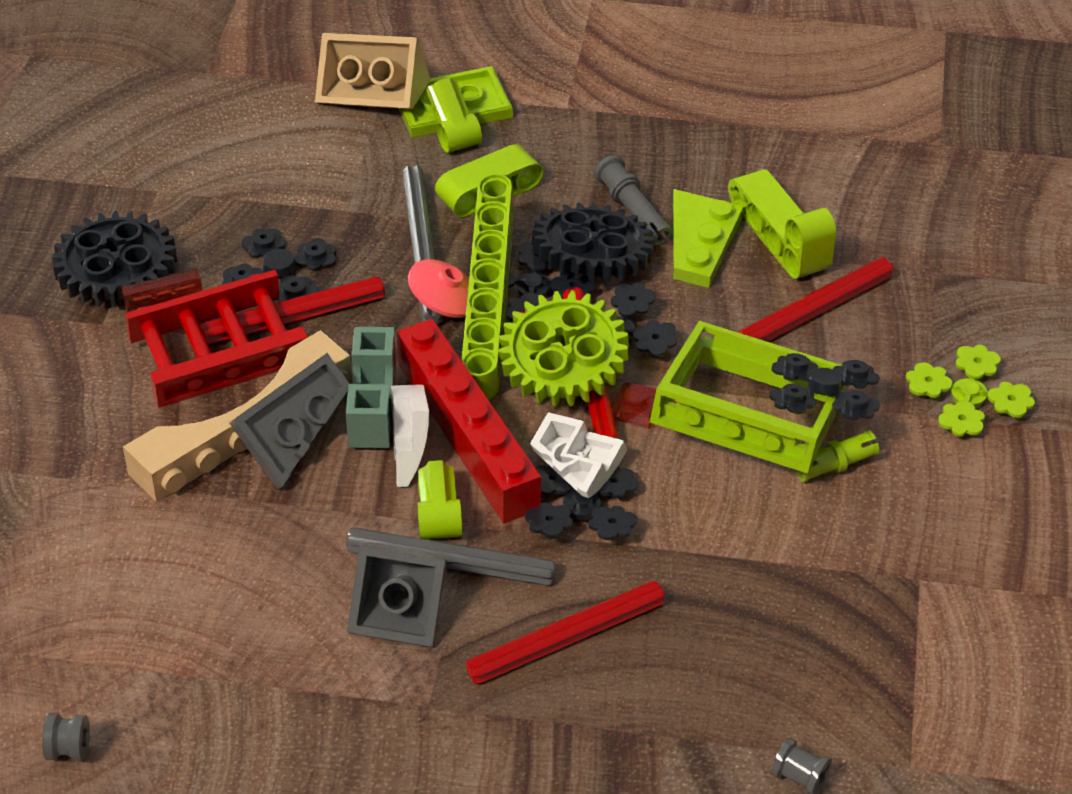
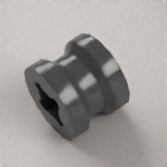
(66, 737)

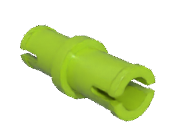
(840, 454)

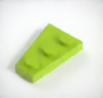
(701, 235)

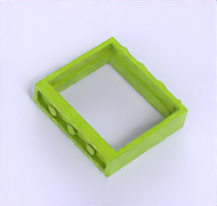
(734, 424)

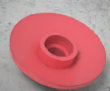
(440, 287)

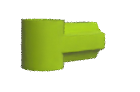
(455, 125)
(438, 508)

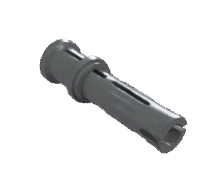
(626, 190)

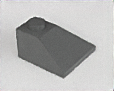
(396, 594)

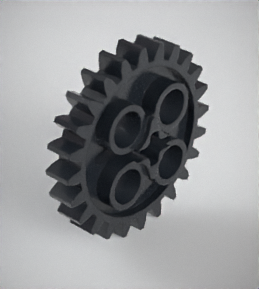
(592, 242)
(112, 256)

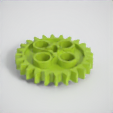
(567, 335)

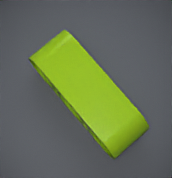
(460, 185)

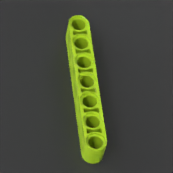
(489, 282)

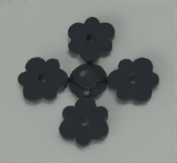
(270, 246)
(534, 284)
(652, 337)
(825, 382)
(608, 523)

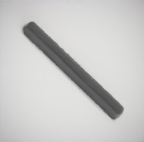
(464, 557)

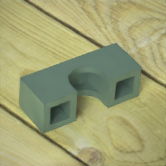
(370, 394)

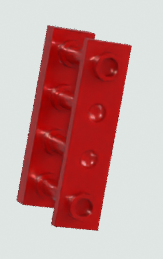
(218, 369)

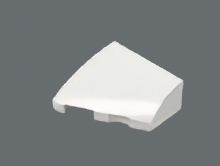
(409, 429)
(578, 455)

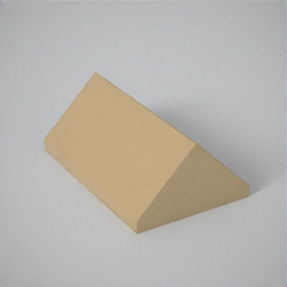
(371, 71)

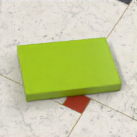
(482, 96)

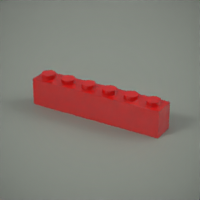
(469, 421)

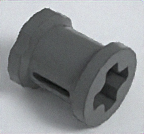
(801, 766)

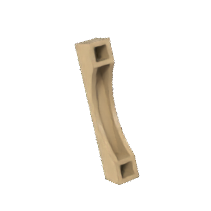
(176, 455)

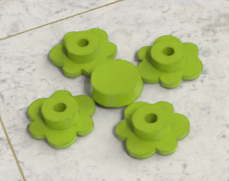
(969, 393)

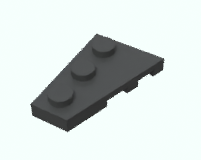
(290, 417)

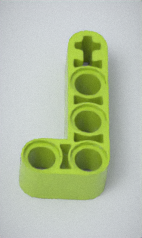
(796, 239)

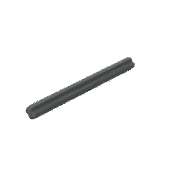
(419, 225)

